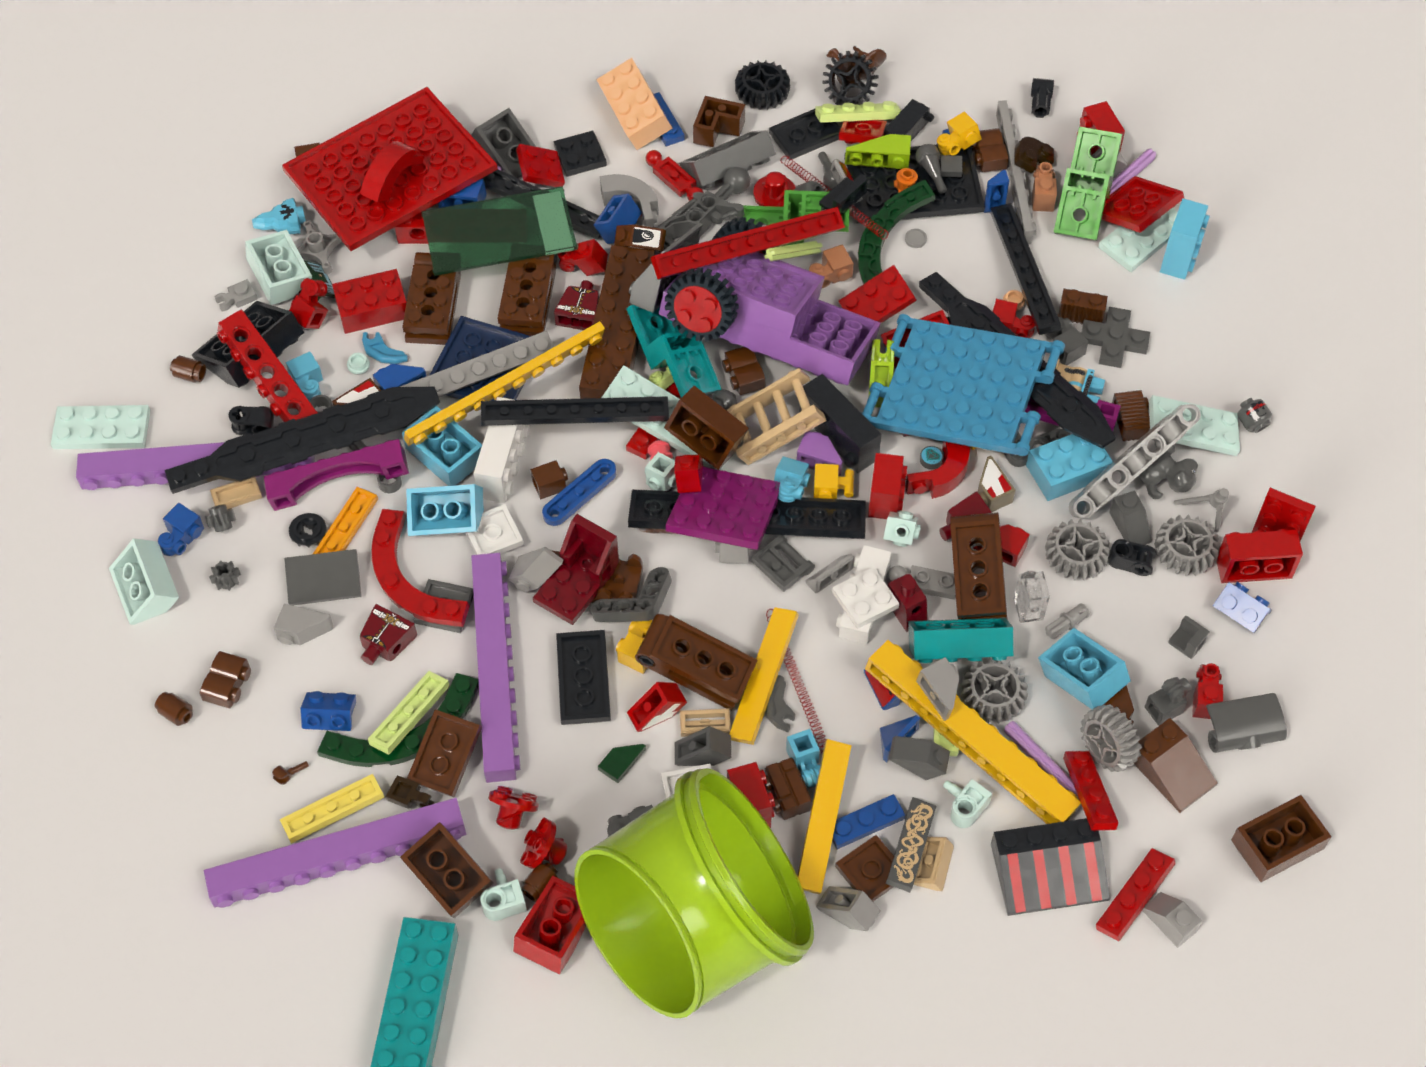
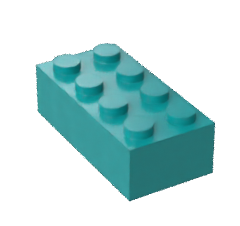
(961, 639)

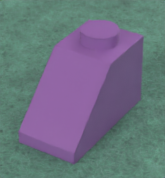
(818, 449)

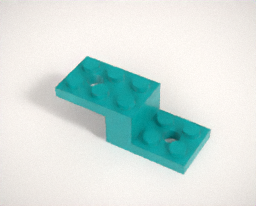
(669, 347)

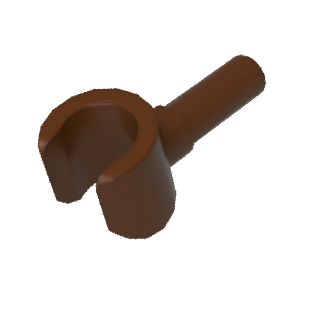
(282, 775)

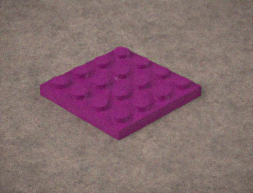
(727, 509)

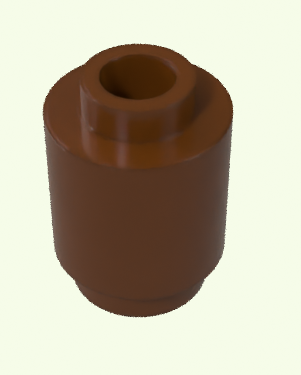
(188, 369)
(174, 708)
(537, 881)

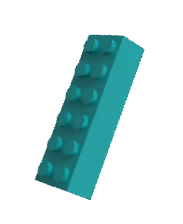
(416, 994)

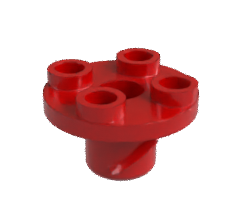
(771, 189)
(512, 806)
(543, 845)

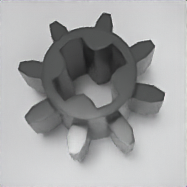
(220, 518)
(224, 575)

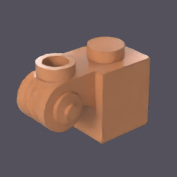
(1044, 188)
(835, 265)

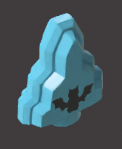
(282, 217)

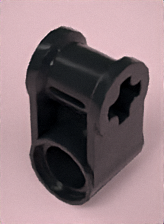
(252, 420)
(1133, 557)

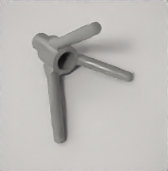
(1216, 500)

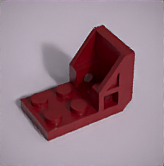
(587, 564)

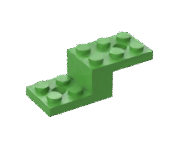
(1088, 183)
(795, 205)

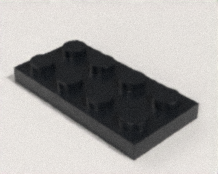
(583, 677)

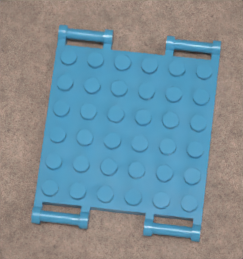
(963, 385)

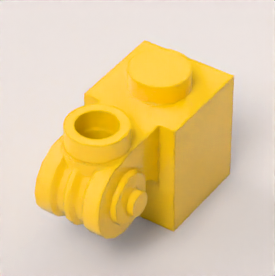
(963, 134)
(629, 646)

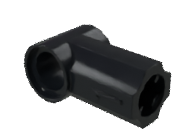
(1042, 94)

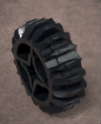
(854, 71)
(762, 84)

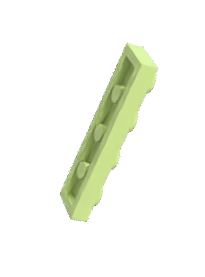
(857, 112)
(408, 712)

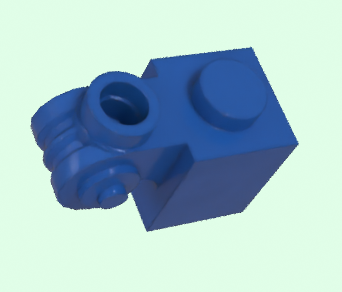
(183, 528)

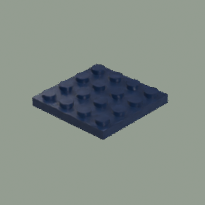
(470, 340)

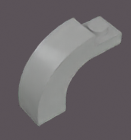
(639, 191)

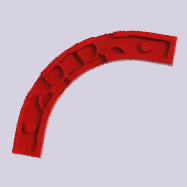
(397, 587)

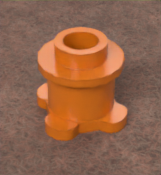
(905, 178)

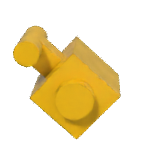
(828, 482)

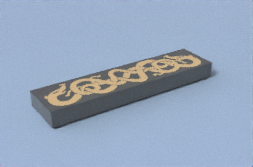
(911, 845)

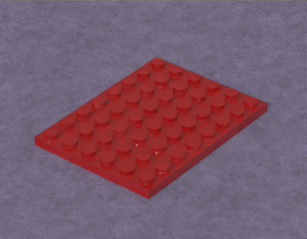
(335, 169)

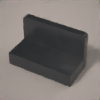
(845, 194)

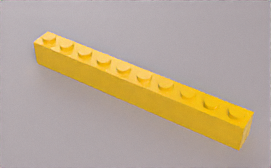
(976, 739)

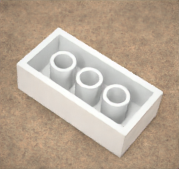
(499, 459)

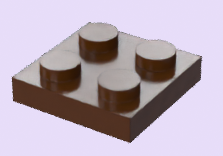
(867, 868)

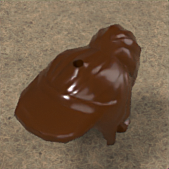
(878, 56)

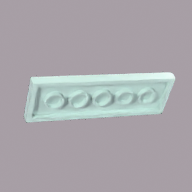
(631, 384)

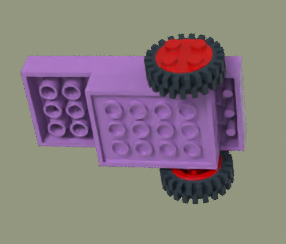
(769, 311)

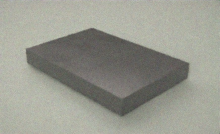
(322, 577)

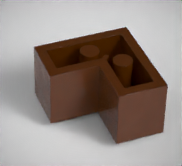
(715, 117)

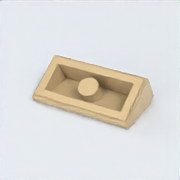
(934, 863)

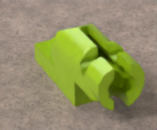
(881, 366)

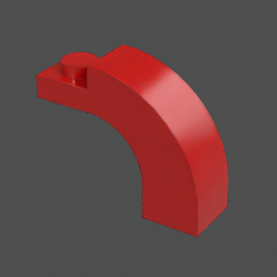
(386, 168)
(946, 477)

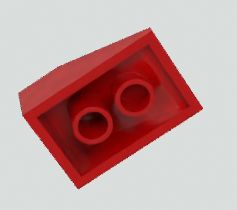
(551, 927)

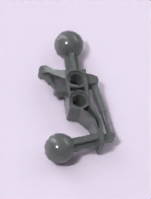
(708, 207)

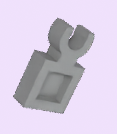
(239, 294)

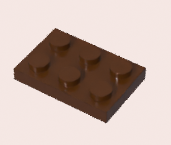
(444, 753)

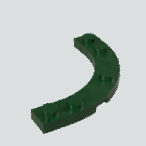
(893, 211)
(360, 753)

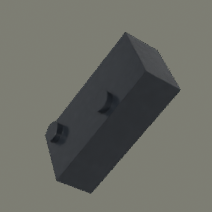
(845, 426)

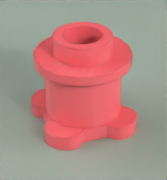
(659, 446)

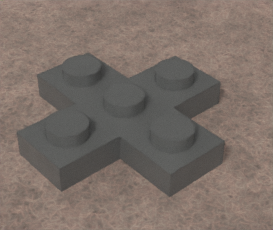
(1115, 337)

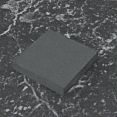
(446, 591)

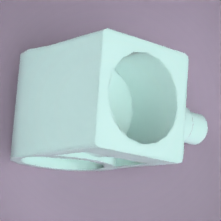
(972, 797)
(507, 893)

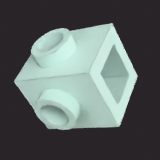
(660, 473)
(901, 520)

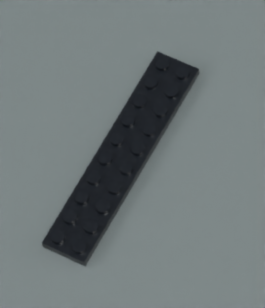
(799, 518)

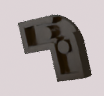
(1030, 151)

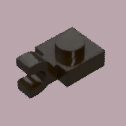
(406, 792)

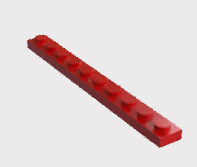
(746, 242)

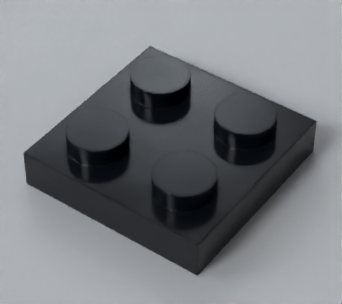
(580, 153)

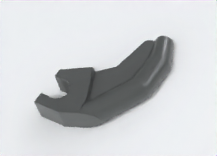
(777, 708)

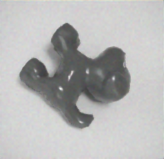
(1180, 475)

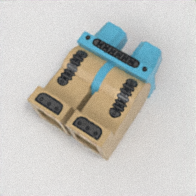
(1082, 380)

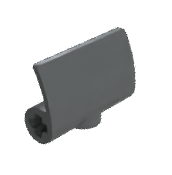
(1246, 723)

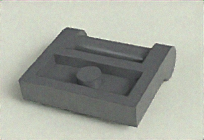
(777, 567)

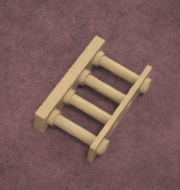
(789, 427)

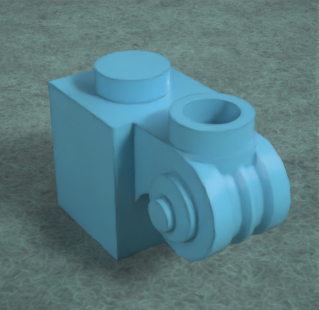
(306, 374)
(793, 479)
(805, 753)

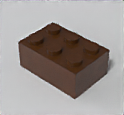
(706, 427)
(1281, 838)
(446, 870)

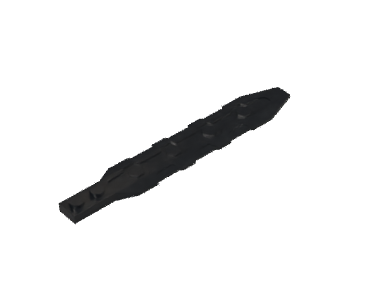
(1062, 401)
(302, 438)

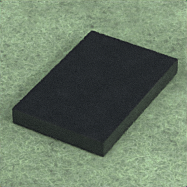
(803, 134)

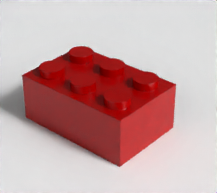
(370, 301)
(1259, 556)

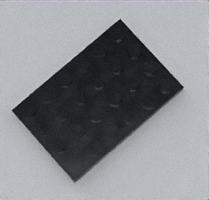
(961, 196)

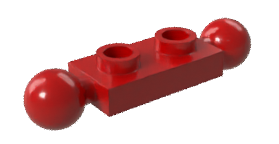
(672, 174)

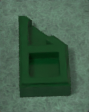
(620, 760)

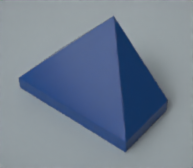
(902, 728)

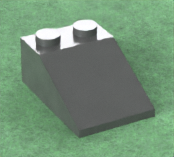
(501, 138)

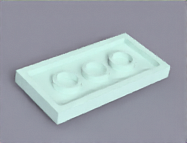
(1134, 248)
(100, 427)
(1214, 431)

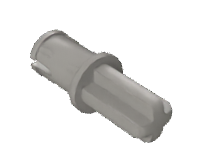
(1066, 621)

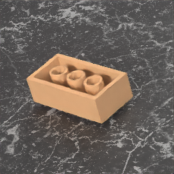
(634, 104)

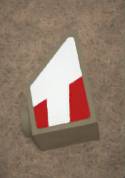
(995, 486)

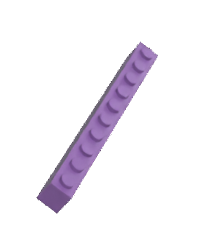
(144, 465)
(494, 669)
(328, 854)

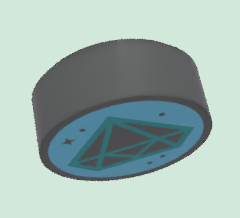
(931, 457)

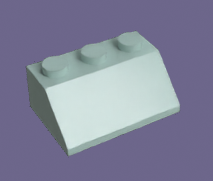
(277, 265)
(143, 581)

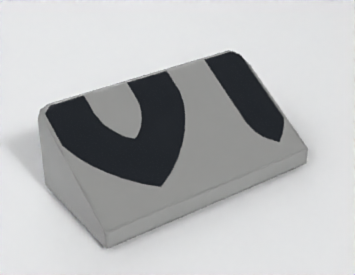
(830, 573)

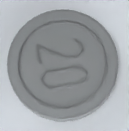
(915, 238)

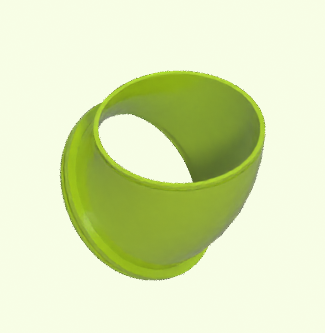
(693, 897)

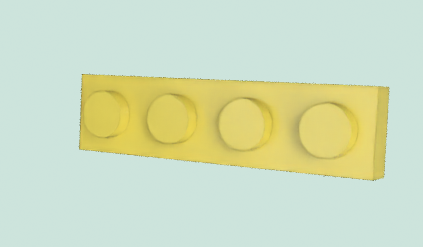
(332, 808)

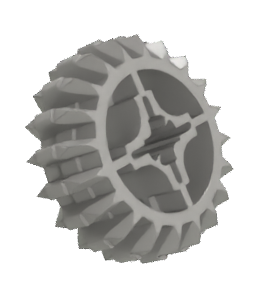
(1182, 551)
(1071, 559)
(991, 679)
(1110, 738)

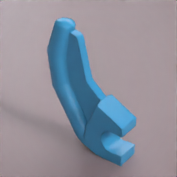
(378, 350)

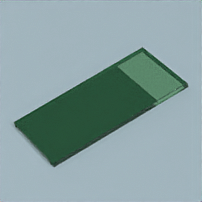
(499, 230)

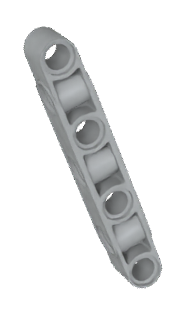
(1134, 460)

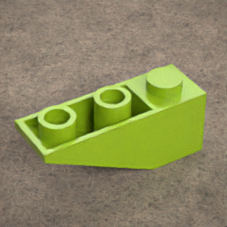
(885, 151)

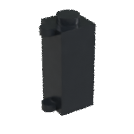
(910, 120)

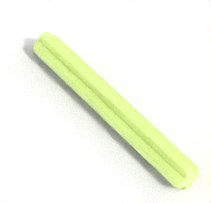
(793, 251)

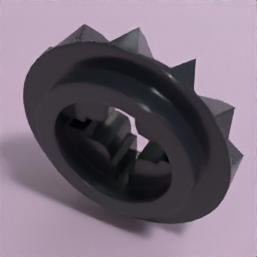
(310, 521)

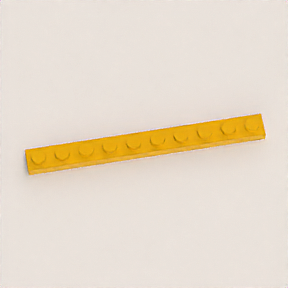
(498, 388)

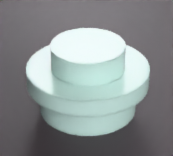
(358, 363)

